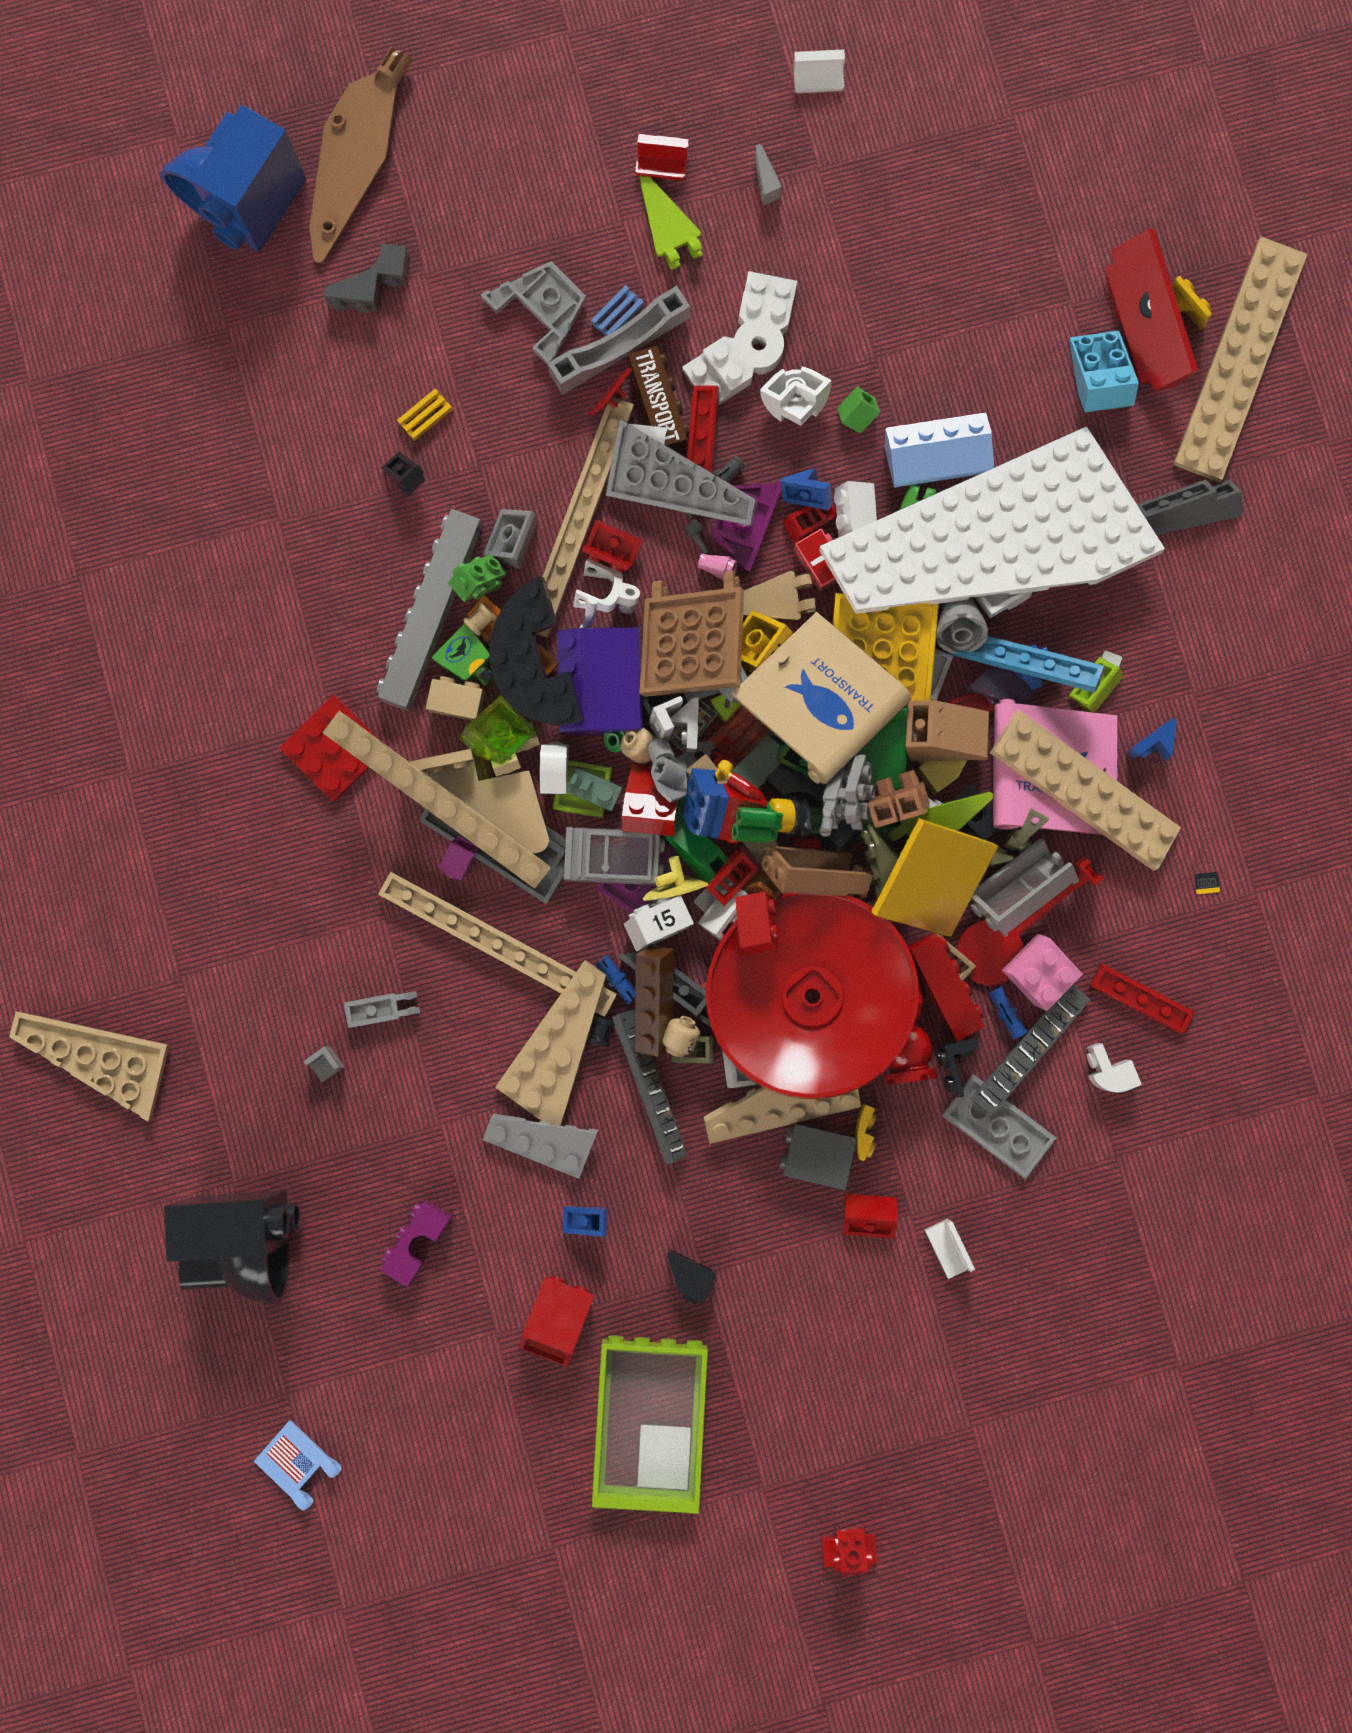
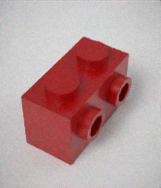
(757, 922)

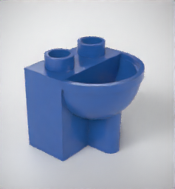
(239, 178)

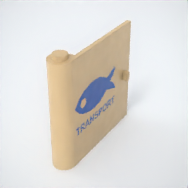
(823, 697)

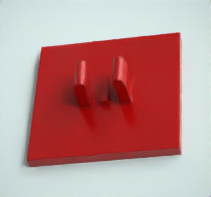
(606, 398)

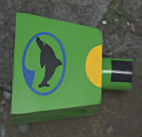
(465, 657)

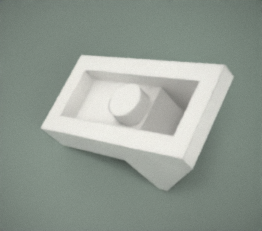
(688, 717)

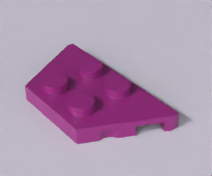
(742, 540)

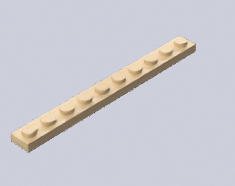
(583, 504)
(436, 799)
(484, 937)

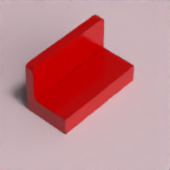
(661, 157)
(870, 1216)

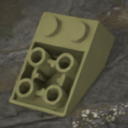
(880, 856)

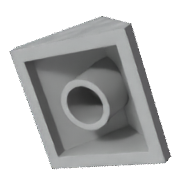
(511, 536)

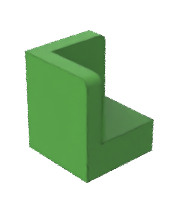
(858, 410)

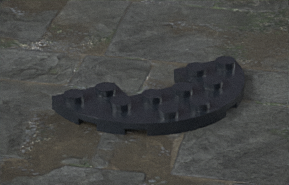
(519, 664)

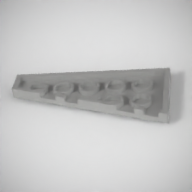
(660, 477)

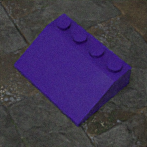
(605, 676)

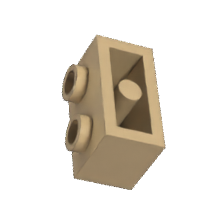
(455, 699)

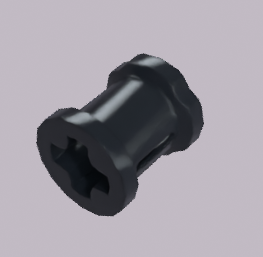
(601, 1031)

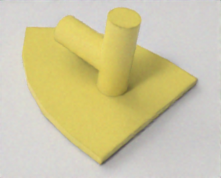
(673, 883)

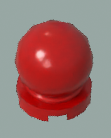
(913, 1060)

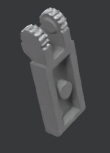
(378, 1009)

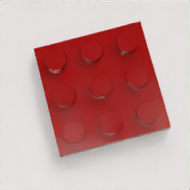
(320, 757)

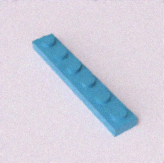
(1037, 663)

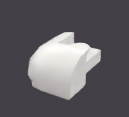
(796, 394)

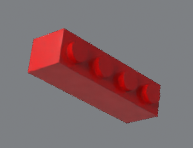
(945, 986)

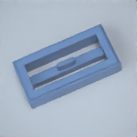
(631, 297)

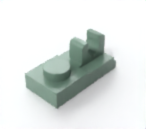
(593, 789)

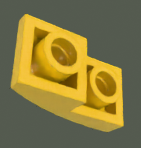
(864, 1143)

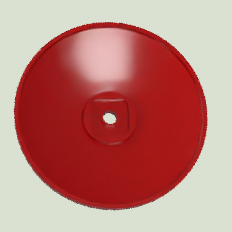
(863, 1006)

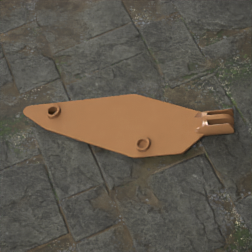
(353, 150)

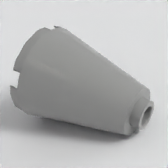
(961, 626)

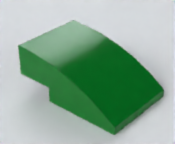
(888, 750)

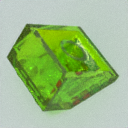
(497, 732)

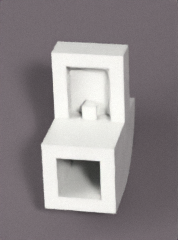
(554, 768)
(1110, 1077)

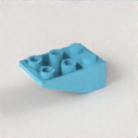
(1103, 371)

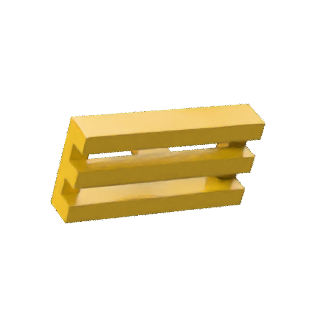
(418, 408)

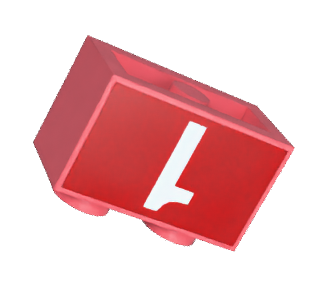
(812, 560)

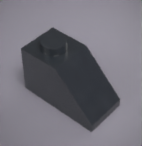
(692, 1277)

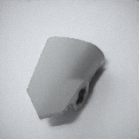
(667, 772)

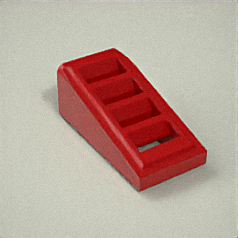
(797, 527)
(744, 876)

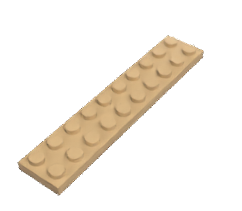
(1240, 359)

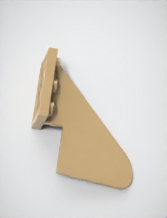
(502, 800)

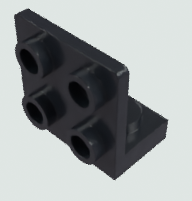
(945, 1058)

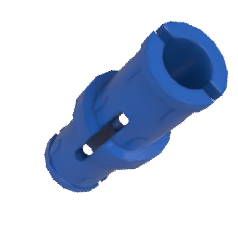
(617, 979)
(1007, 1012)

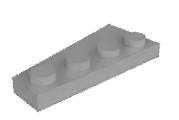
(551, 1145)

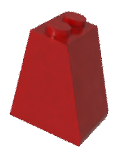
(556, 1320)

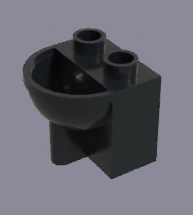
(233, 1242)

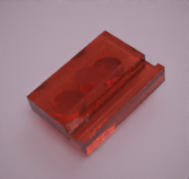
(739, 734)

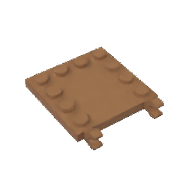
(692, 639)

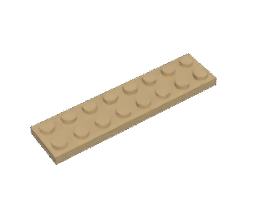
(1085, 790)

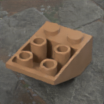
(946, 732)

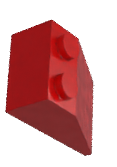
(645, 807)

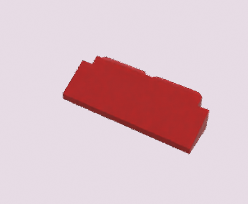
(1159, 343)

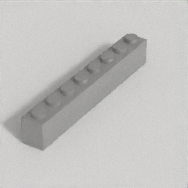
(429, 611)

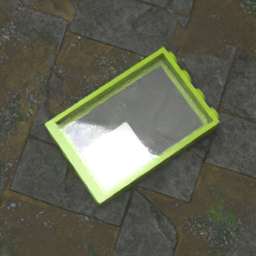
(650, 1425)

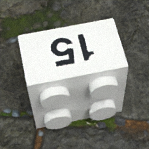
(657, 923)

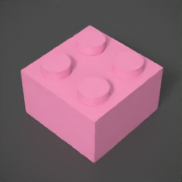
(1042, 972)

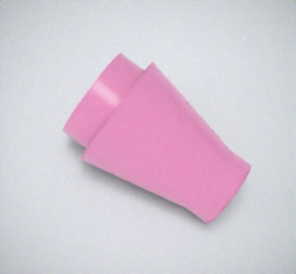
(717, 564)

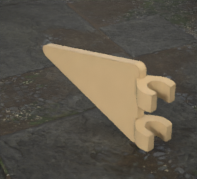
(779, 597)

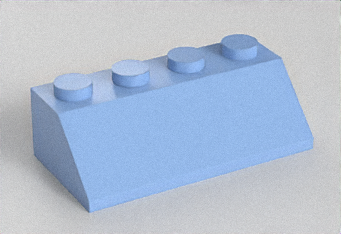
(939, 450)

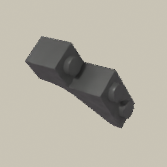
(363, 289)

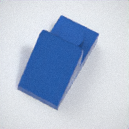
(806, 490)
(1161, 738)
(585, 1220)

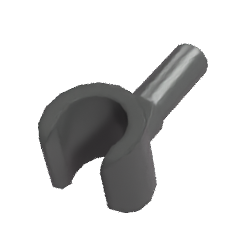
(692, 530)

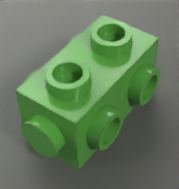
(477, 578)

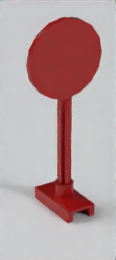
(993, 950)

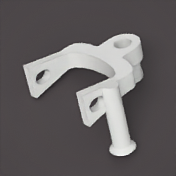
(621, 593)

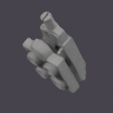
(848, 785)

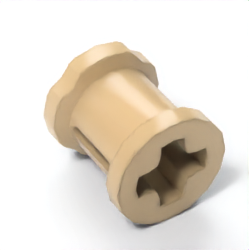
(480, 619)

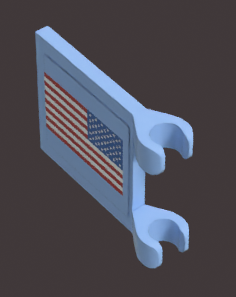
(292, 1460)

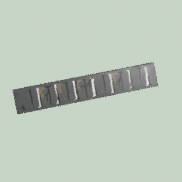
(1029, 1050)
(650, 1091)

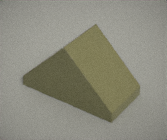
(702, 1053)

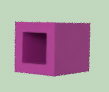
(459, 858)

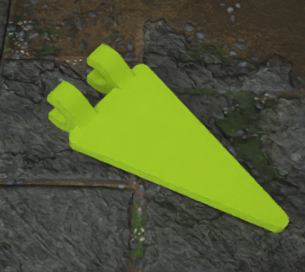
(669, 225)
(950, 815)

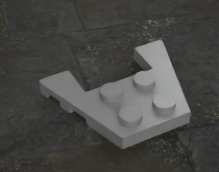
(549, 298)

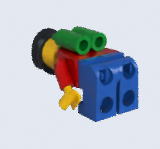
(739, 810)

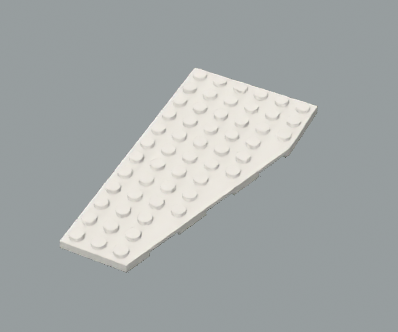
(1011, 530)

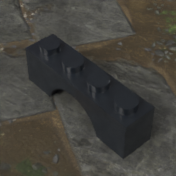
(787, 780)

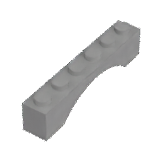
(587, 361)

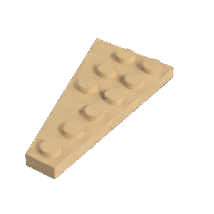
(550, 1060)
(109, 1062)
(769, 1110)

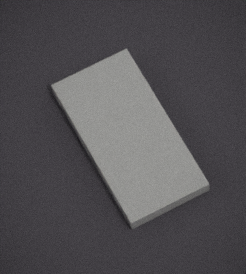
(1005, 1134)

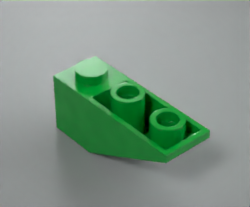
(697, 851)

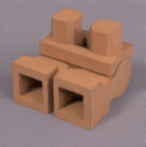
(898, 804)

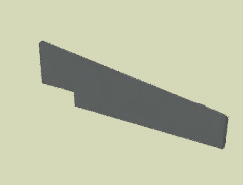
(1193, 506)
(685, 991)

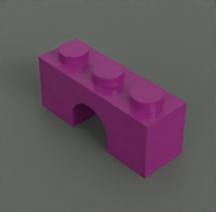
(401, 1261)

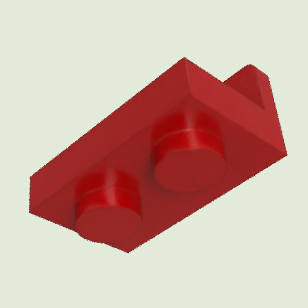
(612, 546)

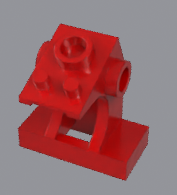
(850, 1552)

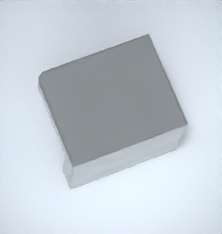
(324, 1063)

